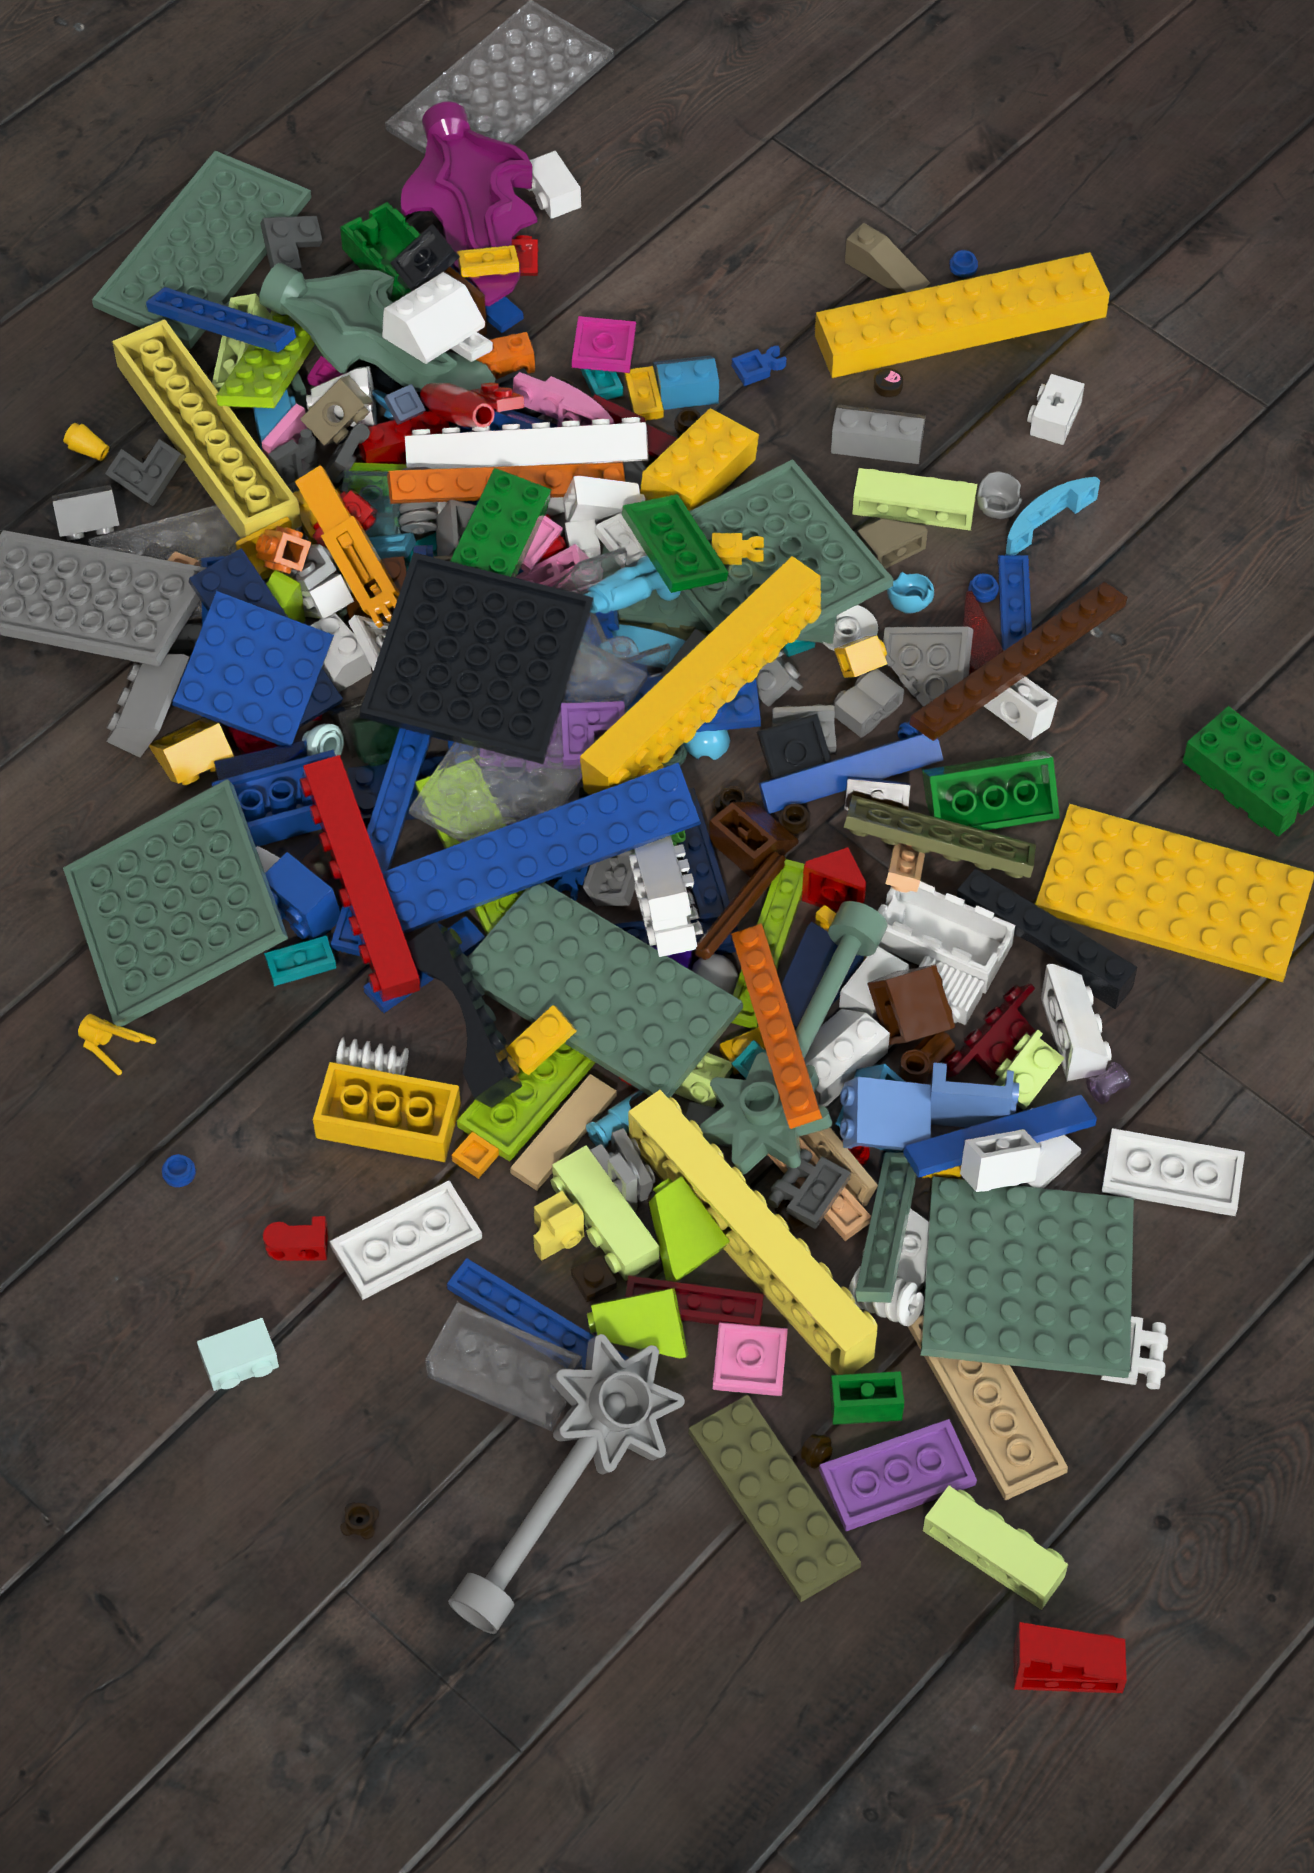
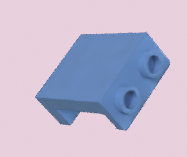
(970, 1103)
(885, 1113)

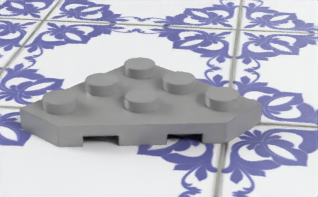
(928, 658)

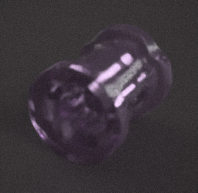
(1108, 1083)

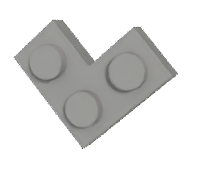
(621, 1173)

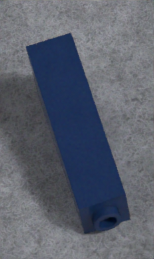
(808, 968)

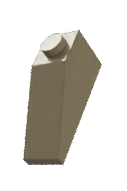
(882, 261)

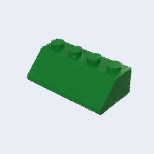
(994, 791)

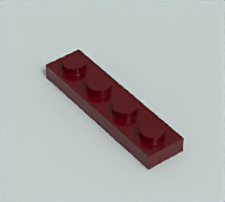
(705, 1303)

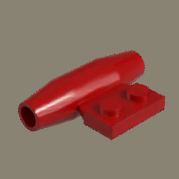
(469, 407)

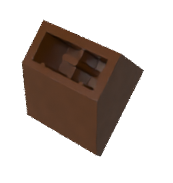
(749, 835)
(911, 1004)

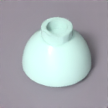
(323, 739)

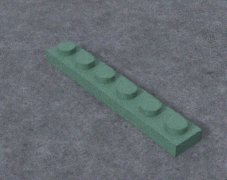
(886, 1230)

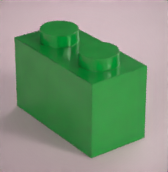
(866, 1398)

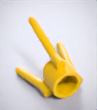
(99, 1031)

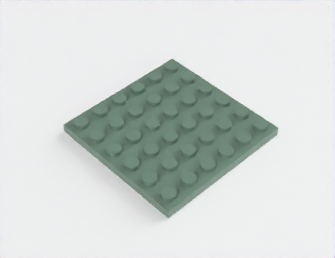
(796, 523)
(174, 903)
(1029, 1278)

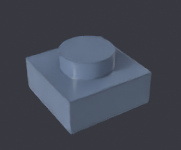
(404, 404)

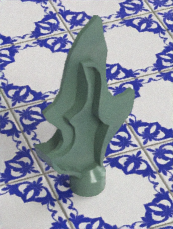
(347, 325)

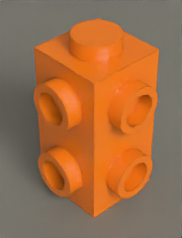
(510, 355)
(282, 549)

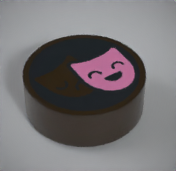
(888, 382)

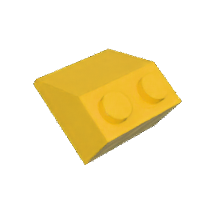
(191, 750)

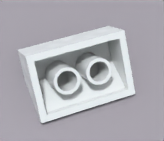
(432, 318)
(1074, 1024)
(841, 1047)

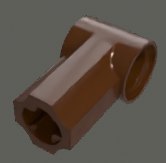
(929, 1051)

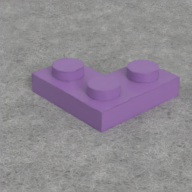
(584, 722)

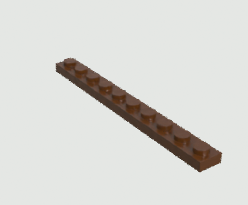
(1017, 661)

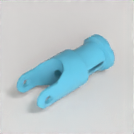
(615, 1120)

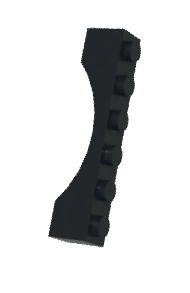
(1100, 968)
(487, 1063)

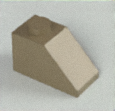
(893, 540)

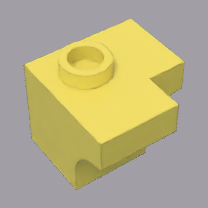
(558, 1224)

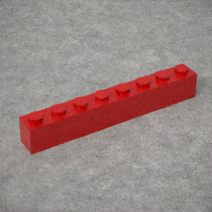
(360, 878)

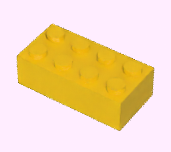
(701, 461)
(387, 1112)

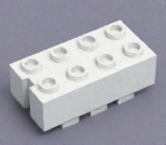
(664, 896)
(945, 930)

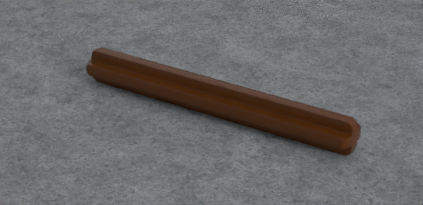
(740, 905)

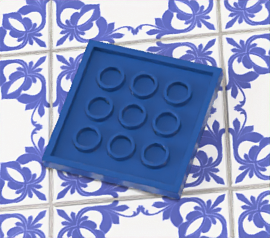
(253, 670)

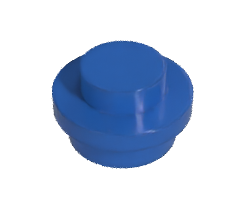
(963, 264)
(984, 587)
(178, 1171)

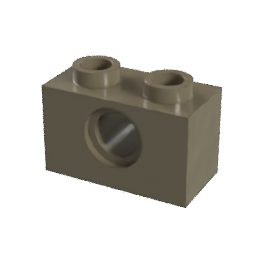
(321, 415)

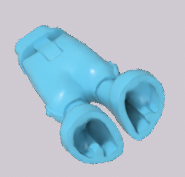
(629, 587)

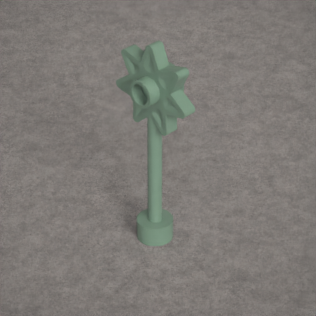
(752, 1107)

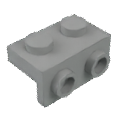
(776, 679)
(611, 881)

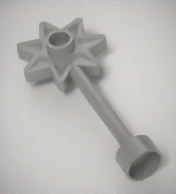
(610, 1411)

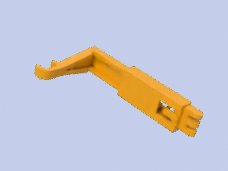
(349, 545)

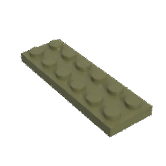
(940, 836)
(774, 1498)

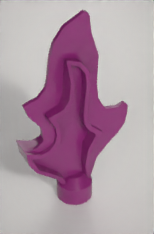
(470, 190)

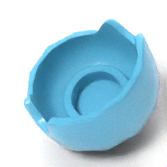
(911, 593)
(708, 744)

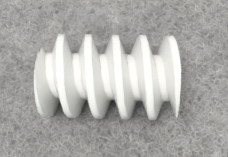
(372, 1060)
(905, 1303)

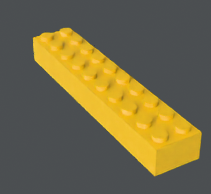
(961, 314)
(705, 679)

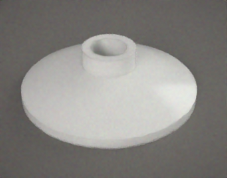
(857, 623)

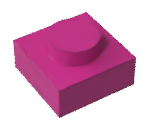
(322, 372)

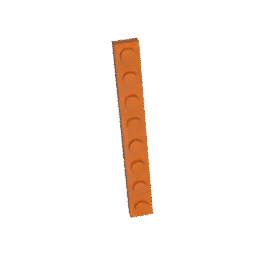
(469, 483)
(776, 1027)

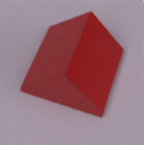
(833, 880)

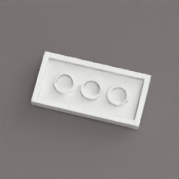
(1173, 1172)
(405, 1240)

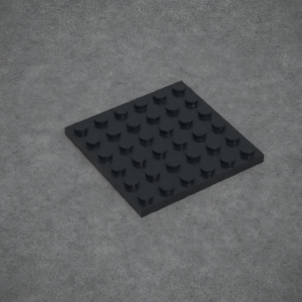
(477, 658)

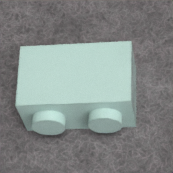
(238, 1354)

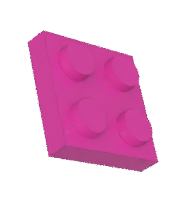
(603, 344)

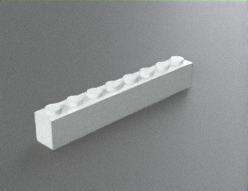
(529, 447)

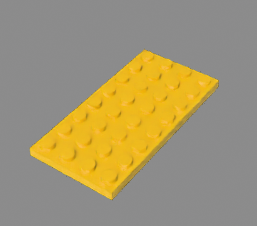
(1175, 892)

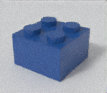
(302, 898)

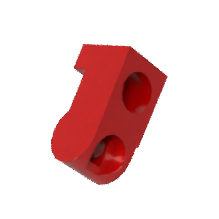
(297, 1241)

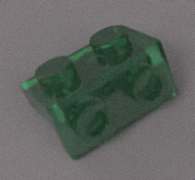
(374, 741)

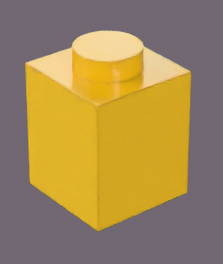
(861, 656)

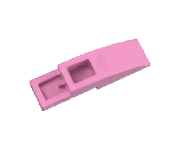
(558, 400)

